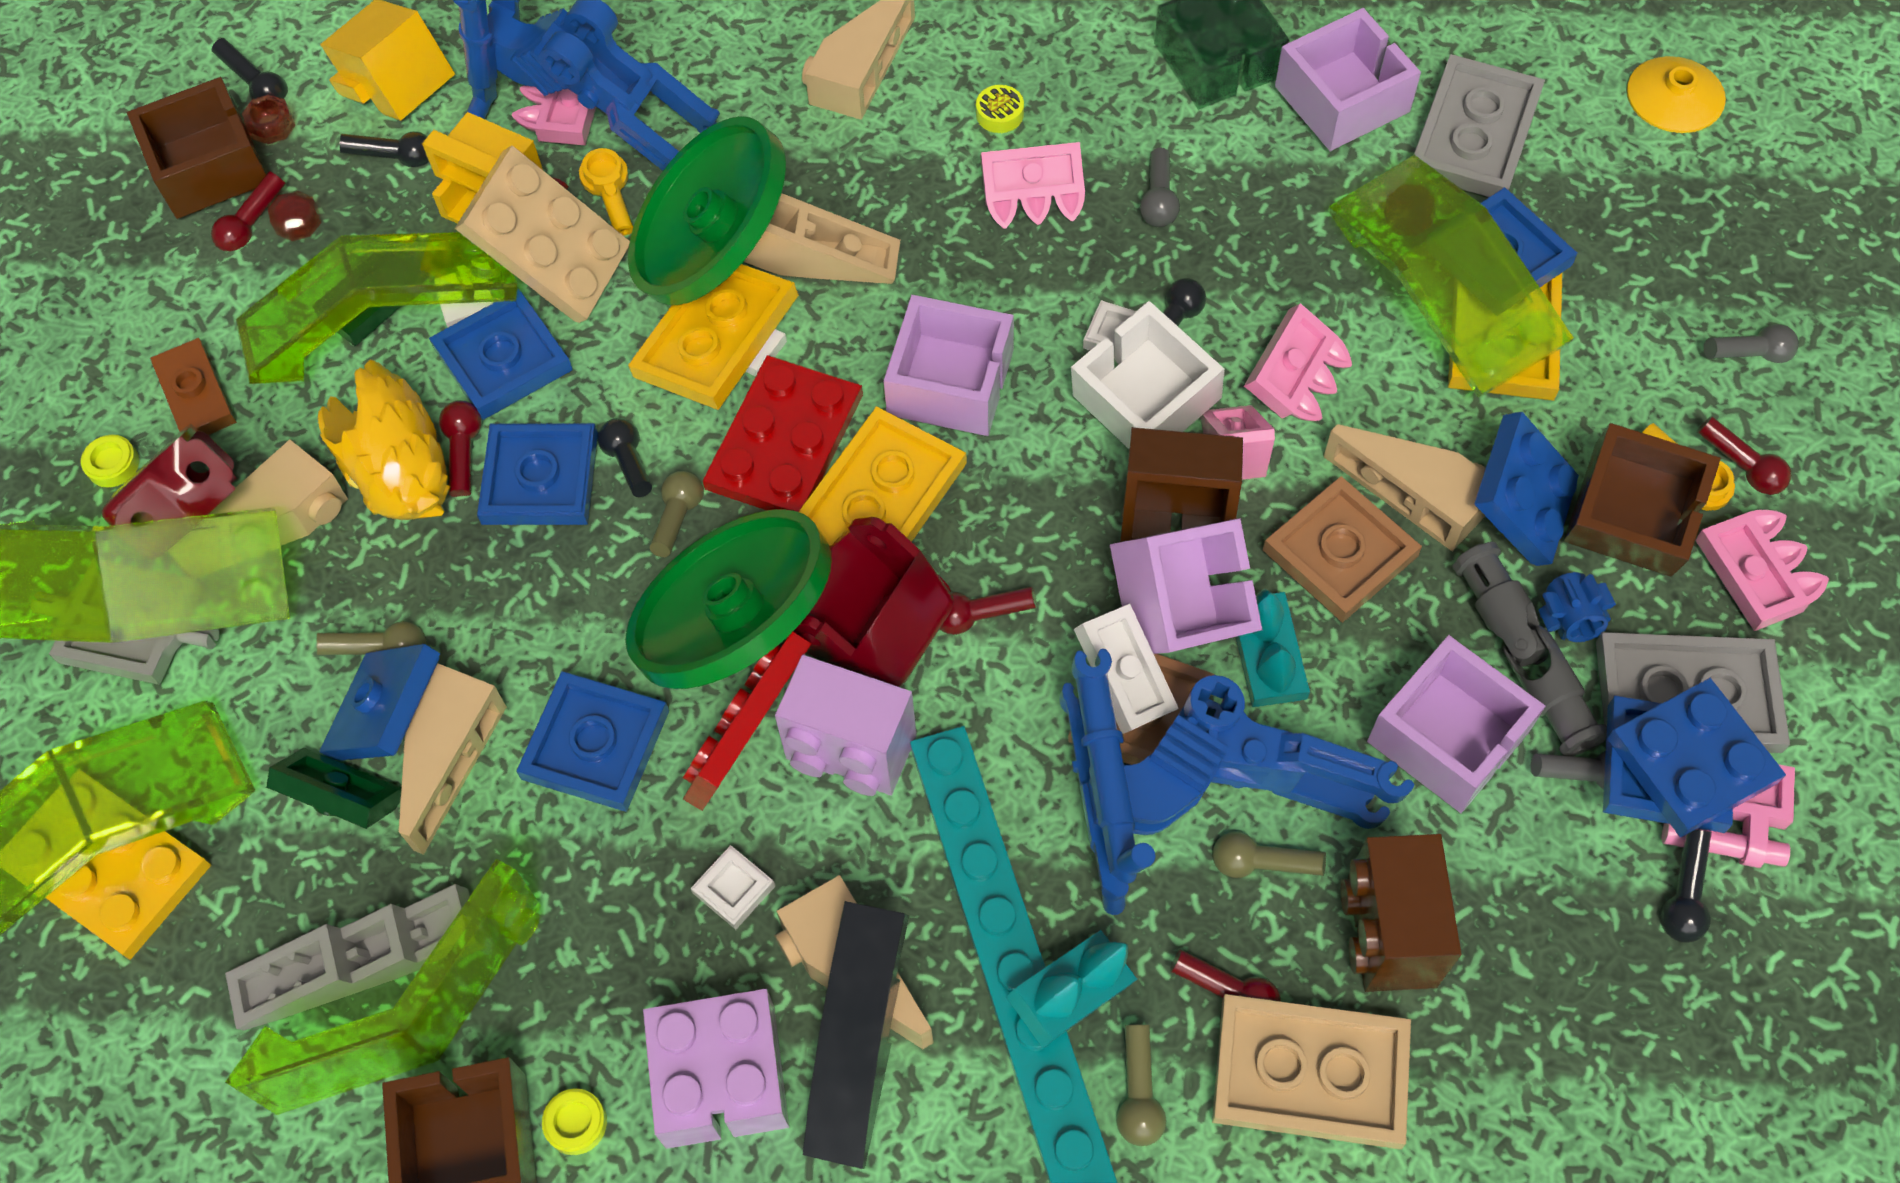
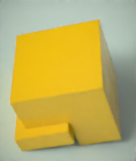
(387, 58)
(467, 158)

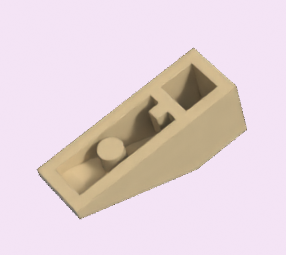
(856, 58)
(823, 246)
(1418, 480)
(295, 486)
(442, 748)
(810, 937)

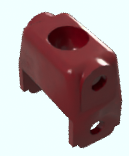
(170, 486)
(877, 604)

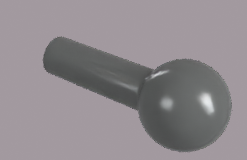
(1159, 204)
(1774, 343)
(1569, 767)

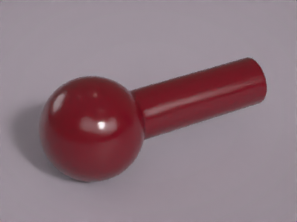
(235, 230)
(460, 424)
(1764, 472)
(967, 610)
(1220, 982)

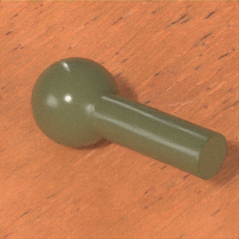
(680, 493)
(395, 636)
(1239, 855)
(1140, 1117)

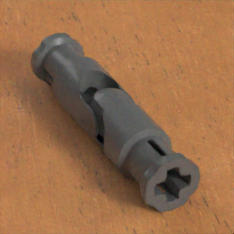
(1513, 618)

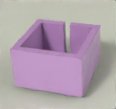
(1335, 83)
(949, 365)
(1171, 589)
(1455, 723)
(846, 726)
(715, 1061)

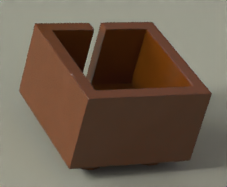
(197, 147)
(1180, 475)
(1636, 497)
(1401, 913)
(457, 1138)

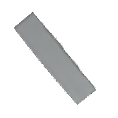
(341, 960)

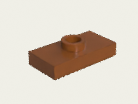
(193, 388)

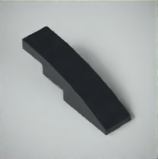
(854, 1035)

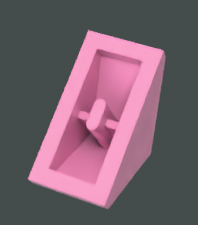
(1256, 434)

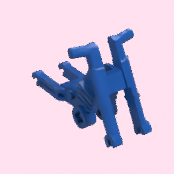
(574, 54)
(1199, 748)

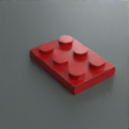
(783, 436)
(742, 720)

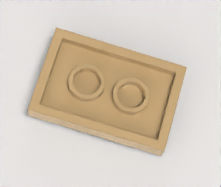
(543, 235)
(1313, 1071)

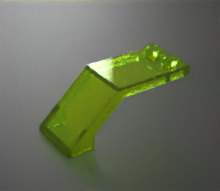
(1455, 271)
(358, 275)
(141, 577)
(110, 795)
(420, 1025)

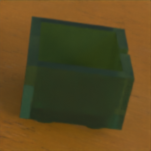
(1207, 41)

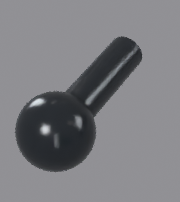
(259, 82)
(406, 149)
(1184, 300)
(620, 439)
(1685, 915)

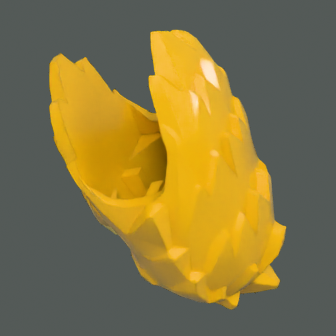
(387, 446)

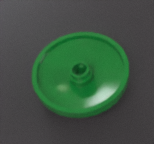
(707, 211)
(728, 599)

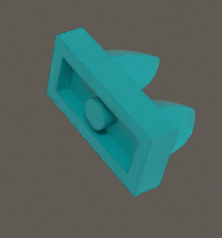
(1272, 655)
(1072, 987)

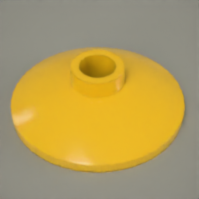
(1676, 94)

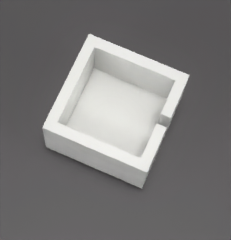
(1159, 380)

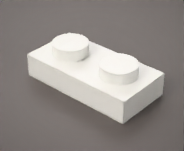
(1134, 676)

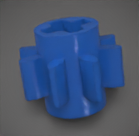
(1576, 607)

